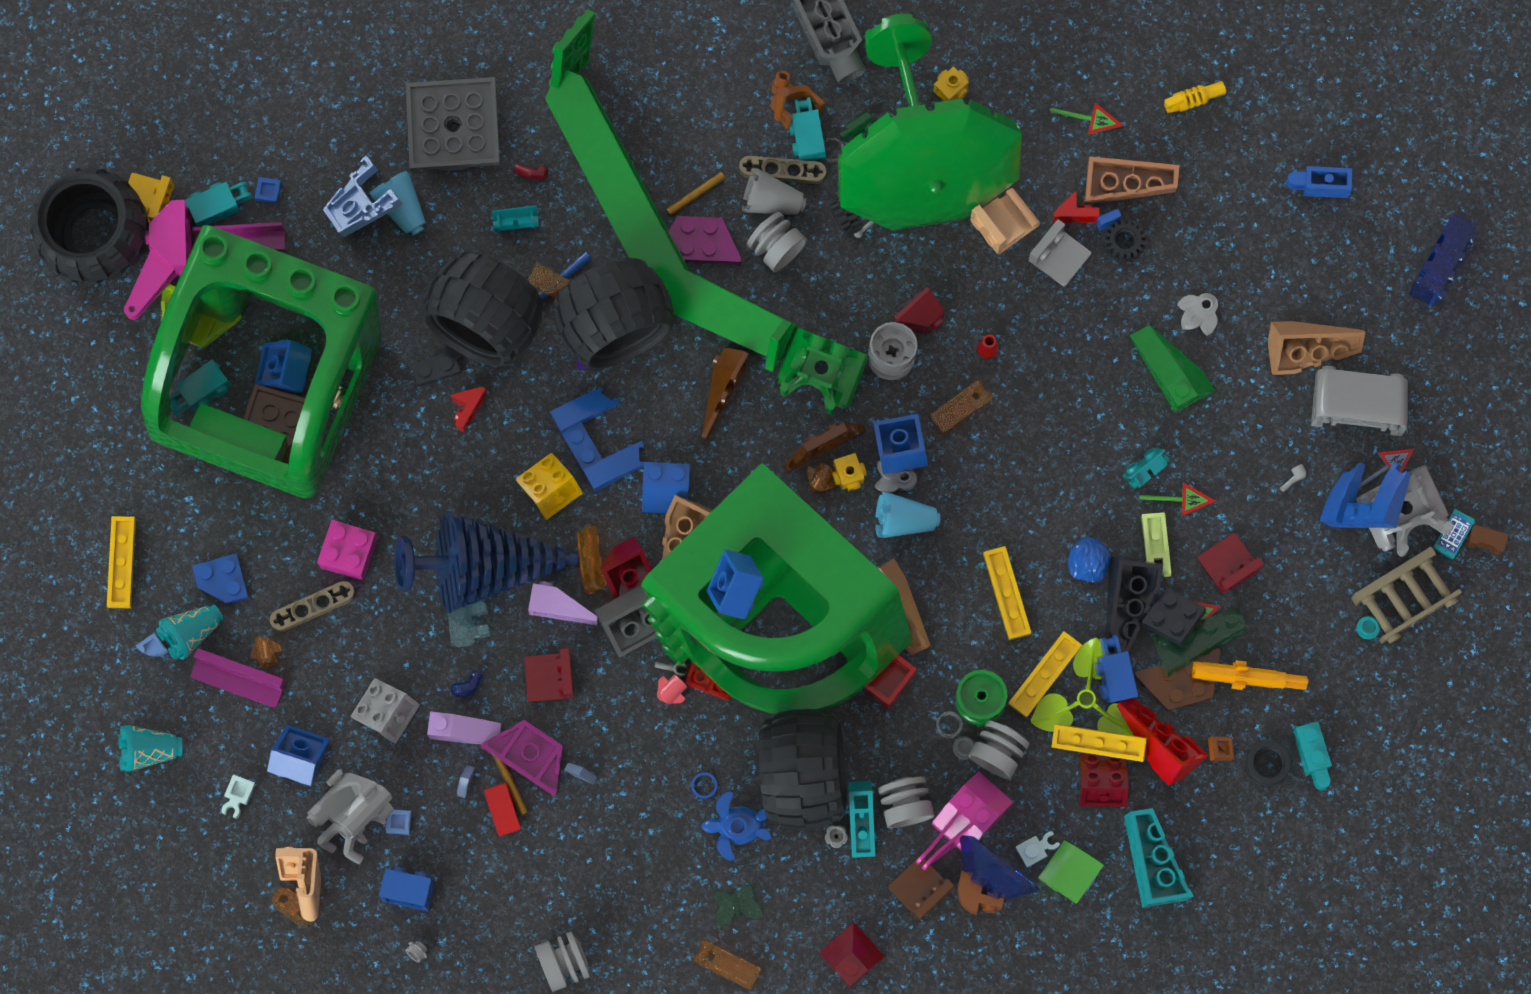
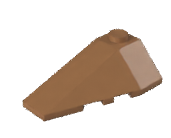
(1305, 344)
(681, 520)
(918, 634)

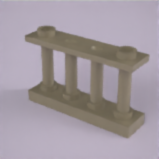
(1405, 573)

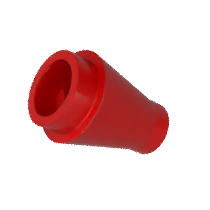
(988, 351)

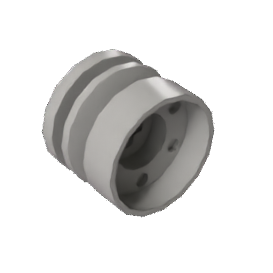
(774, 239)
(898, 341)
(1000, 746)
(906, 802)
(562, 961)

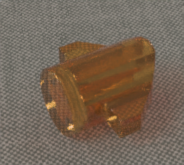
(820, 479)
(265, 651)

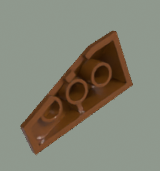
(726, 376)

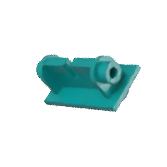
(515, 218)
(1152, 460)

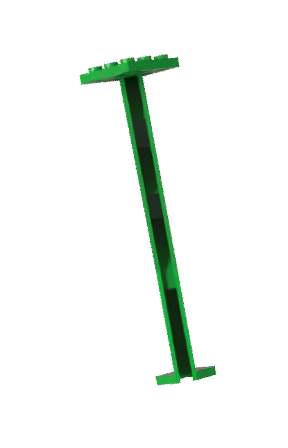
(635, 214)

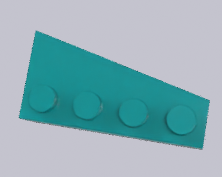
(1154, 861)

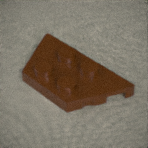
(818, 445)
(1179, 688)

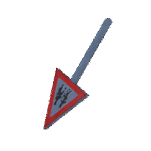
(1399, 456)

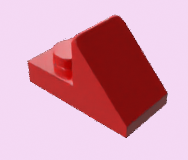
(1070, 213)
(471, 401)

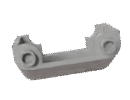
(1360, 400)

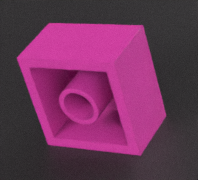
(347, 550)

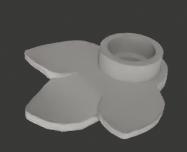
(1198, 316)
(892, 481)

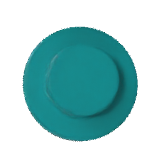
(1368, 627)

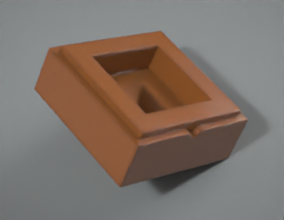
(1221, 748)

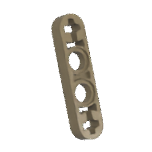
(783, 165)
(313, 610)

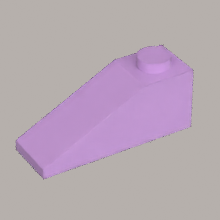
(553, 603)
(461, 728)

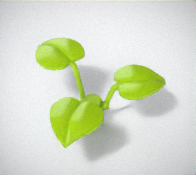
(1053, 707)

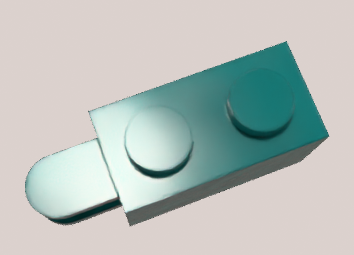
(808, 132)
(217, 202)
(199, 388)
(1313, 753)

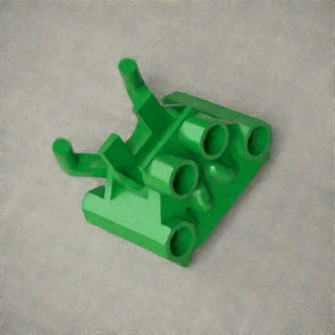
(843, 372)

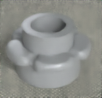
(840, 831)
(416, 951)

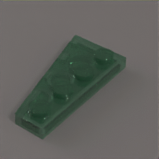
(1205, 636)

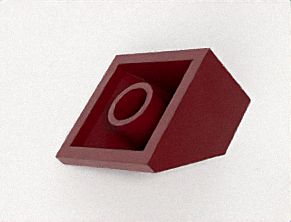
(922, 313)
(625, 567)
(851, 955)

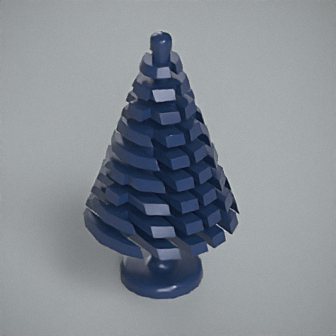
(477, 561)

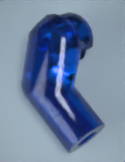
(467, 688)

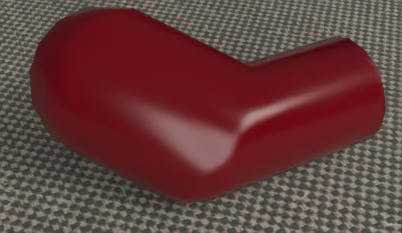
(530, 173)

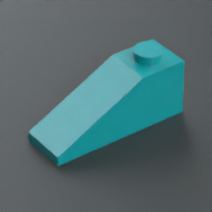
(861, 819)

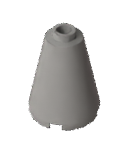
(771, 195)

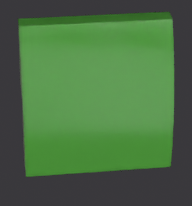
(1070, 871)

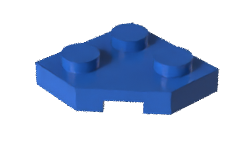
(222, 579)

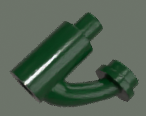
(857, 126)

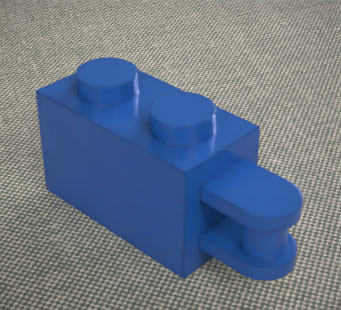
(1322, 181)
(1115, 672)

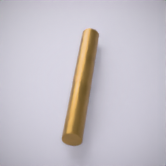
(686, 200)
(515, 794)

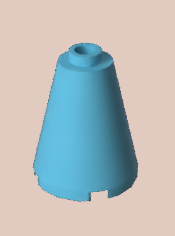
(409, 214)
(904, 516)

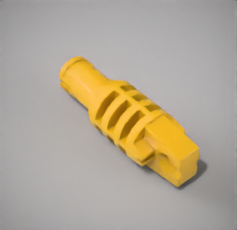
(1193, 97)

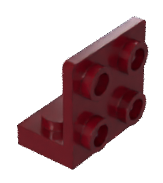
(1229, 563)
(549, 677)
(1103, 781)

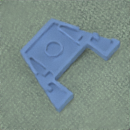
(352, 207)

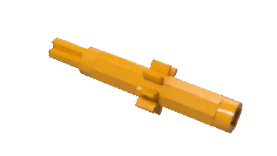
(1240, 675)

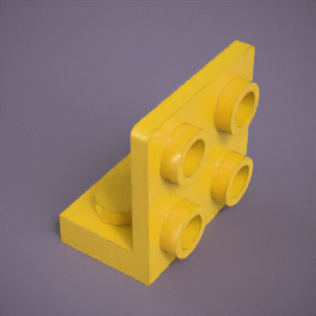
(152, 192)
(549, 485)

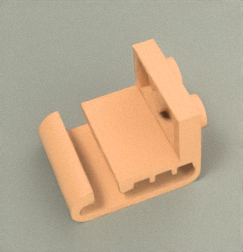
(1004, 221)
(303, 866)

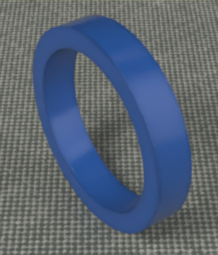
(704, 774)

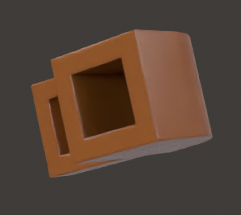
(971, 897)

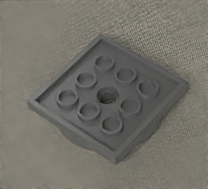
(436, 105)

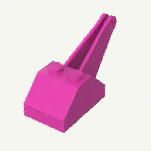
(169, 248)
(968, 813)

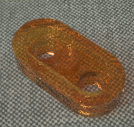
(291, 907)

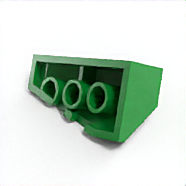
(1174, 373)

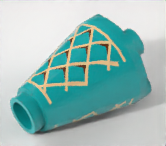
(188, 630)
(146, 747)

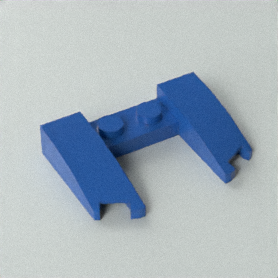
(570, 421)
(1384, 512)

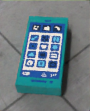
(1449, 544)

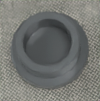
(962, 747)

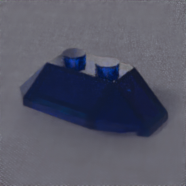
(992, 871)

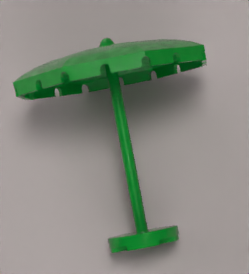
(921, 161)

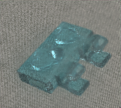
(461, 625)

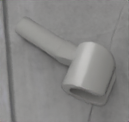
(1299, 474)
(671, 668)

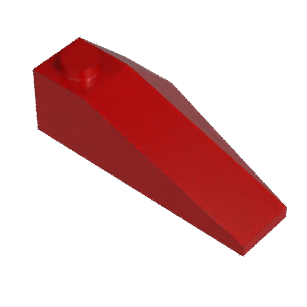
(1166, 750)

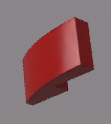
(699, 680)
(502, 809)

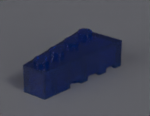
(1442, 260)

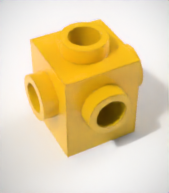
(951, 85)
(846, 465)

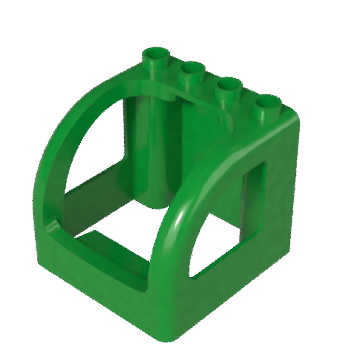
(218, 284)
(806, 565)

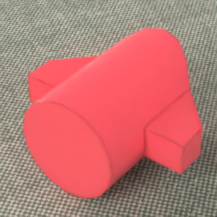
(670, 690)

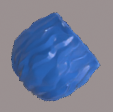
(1089, 560)

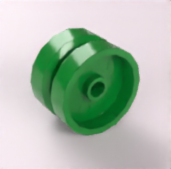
(980, 711)

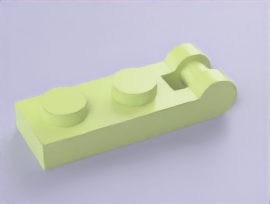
(1156, 540)

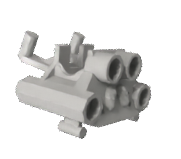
(1426, 509)
(350, 807)

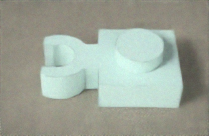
(239, 793)
(1034, 850)

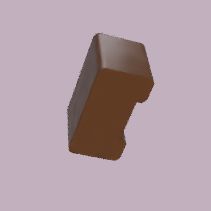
(1487, 539)

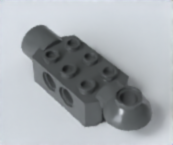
(832, 36)

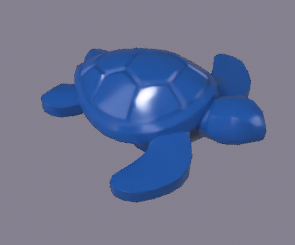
(735, 825)

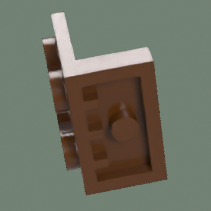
(920, 889)

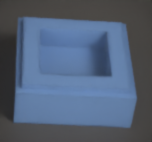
(399, 822)

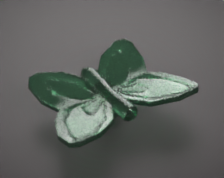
(736, 903)

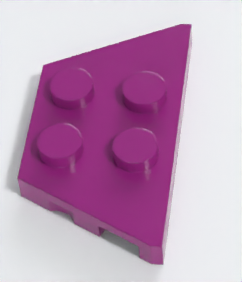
(704, 240)
(529, 754)

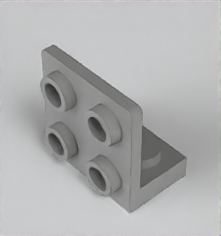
(1059, 254)
(385, 710)

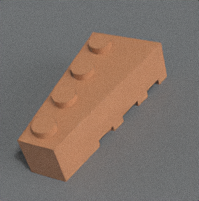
(1127, 179)

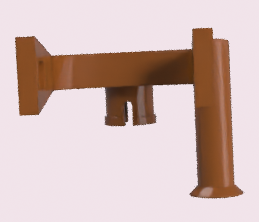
(785, 91)

